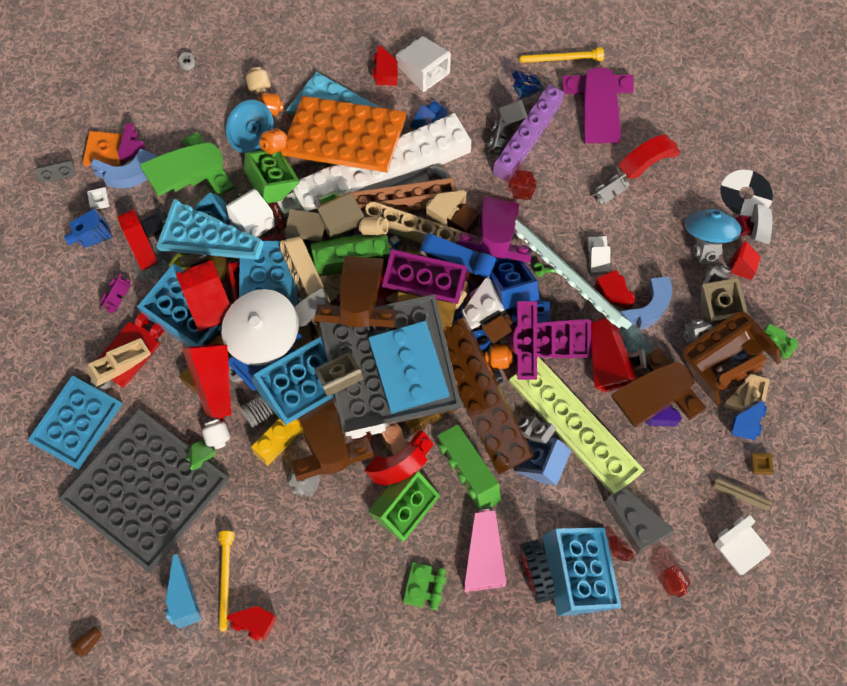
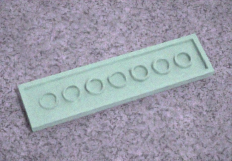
(571, 276)

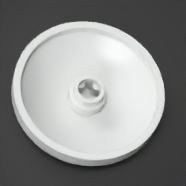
(260, 327)

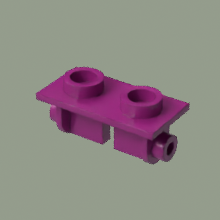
(111, 300)

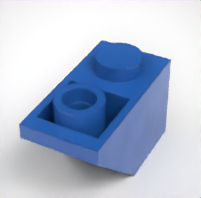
(747, 420)

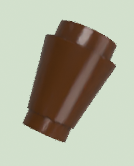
(84, 643)

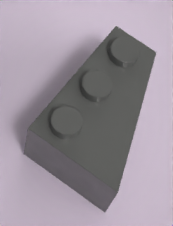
(637, 521)

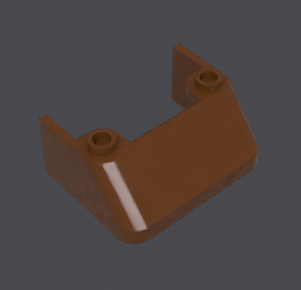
(722, 343)

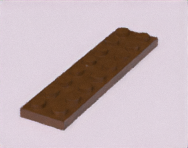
(485, 400)

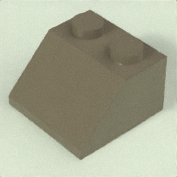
(721, 300)

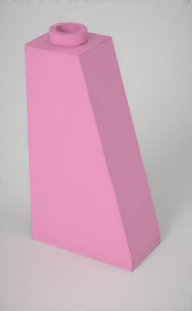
(485, 558)

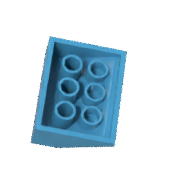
(169, 309)
(291, 383)
(581, 570)

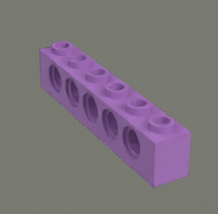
(528, 133)

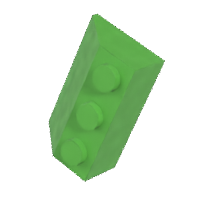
(270, 175)
(404, 505)

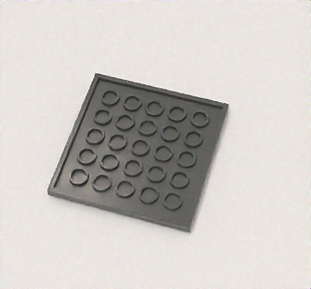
(365, 401)
(143, 491)

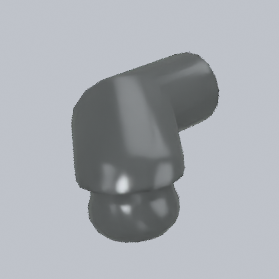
(436, 170)

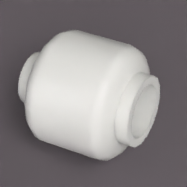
(215, 434)

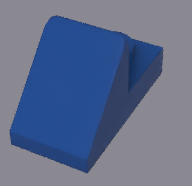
(428, 115)

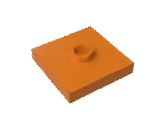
(103, 148)

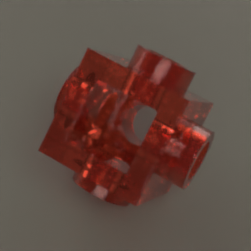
(522, 185)

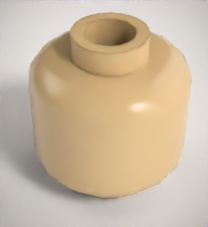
(258, 81)

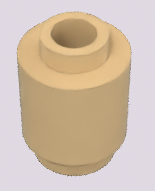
(373, 226)

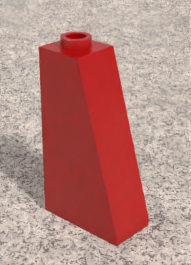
(610, 359)
(211, 377)

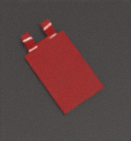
(129, 334)

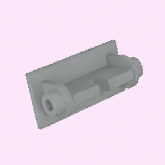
(616, 185)

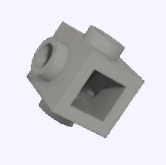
(707, 251)
(718, 271)
(696, 329)
(306, 486)

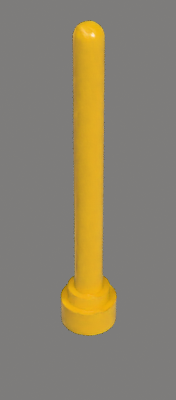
(596, 54)
(225, 539)

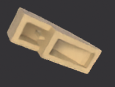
(117, 361)

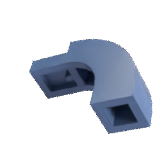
(123, 176)
(660, 293)

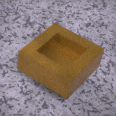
(762, 464)

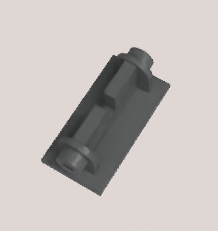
(495, 142)
(55, 171)

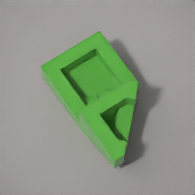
(199, 453)

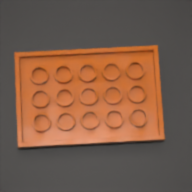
(344, 133)

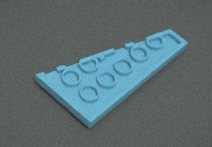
(324, 88)
(202, 234)

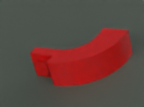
(647, 154)
(403, 464)

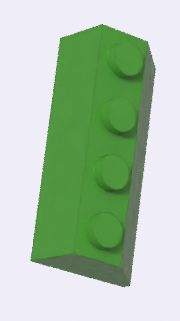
(330, 254)

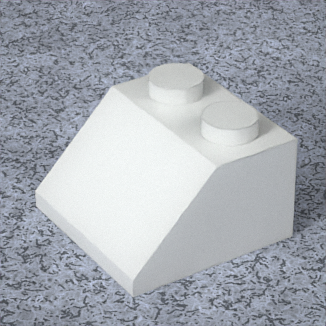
(251, 214)

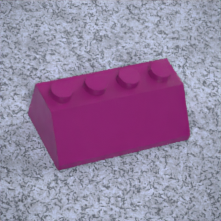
(425, 276)

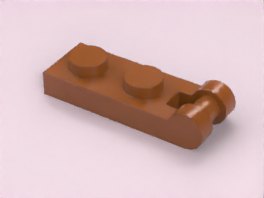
(740, 372)

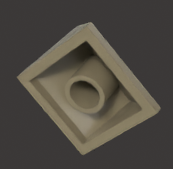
(340, 215)
(306, 225)
(338, 374)

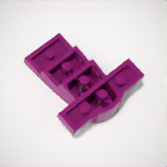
(600, 102)
(496, 231)
(546, 339)

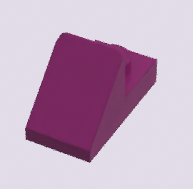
(129, 145)

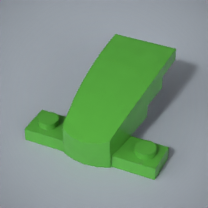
(188, 166)

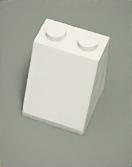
(424, 62)

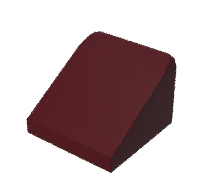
(746, 225)

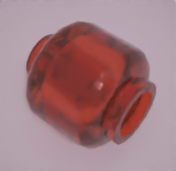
(675, 581)

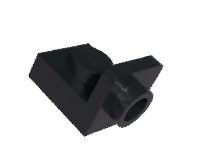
(154, 224)

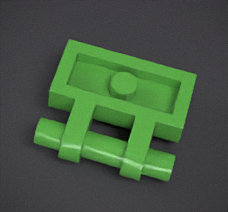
(785, 343)
(418, 585)

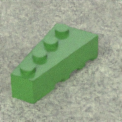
(469, 468)

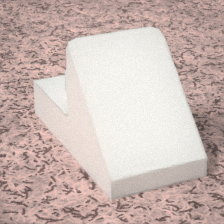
(599, 254)

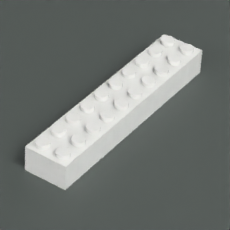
(414, 153)

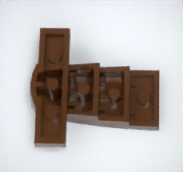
(358, 296)
(658, 390)
(327, 444)

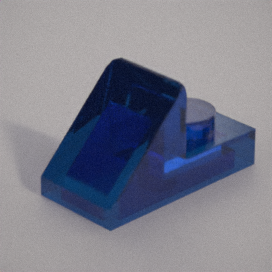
(526, 84)

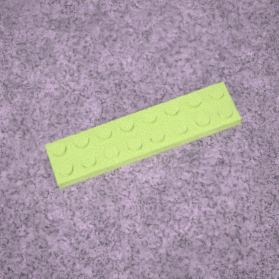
(578, 428)

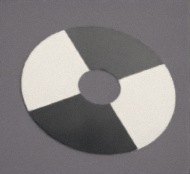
(745, 178)

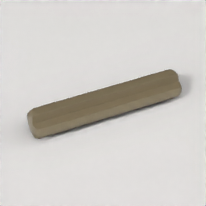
(742, 494)

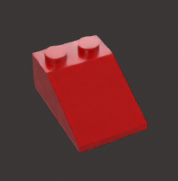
(204, 295)

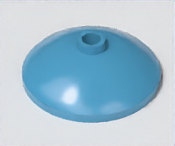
(243, 123)
(713, 226)

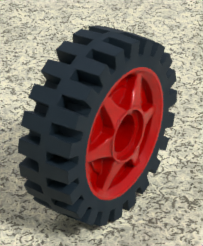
(537, 571)

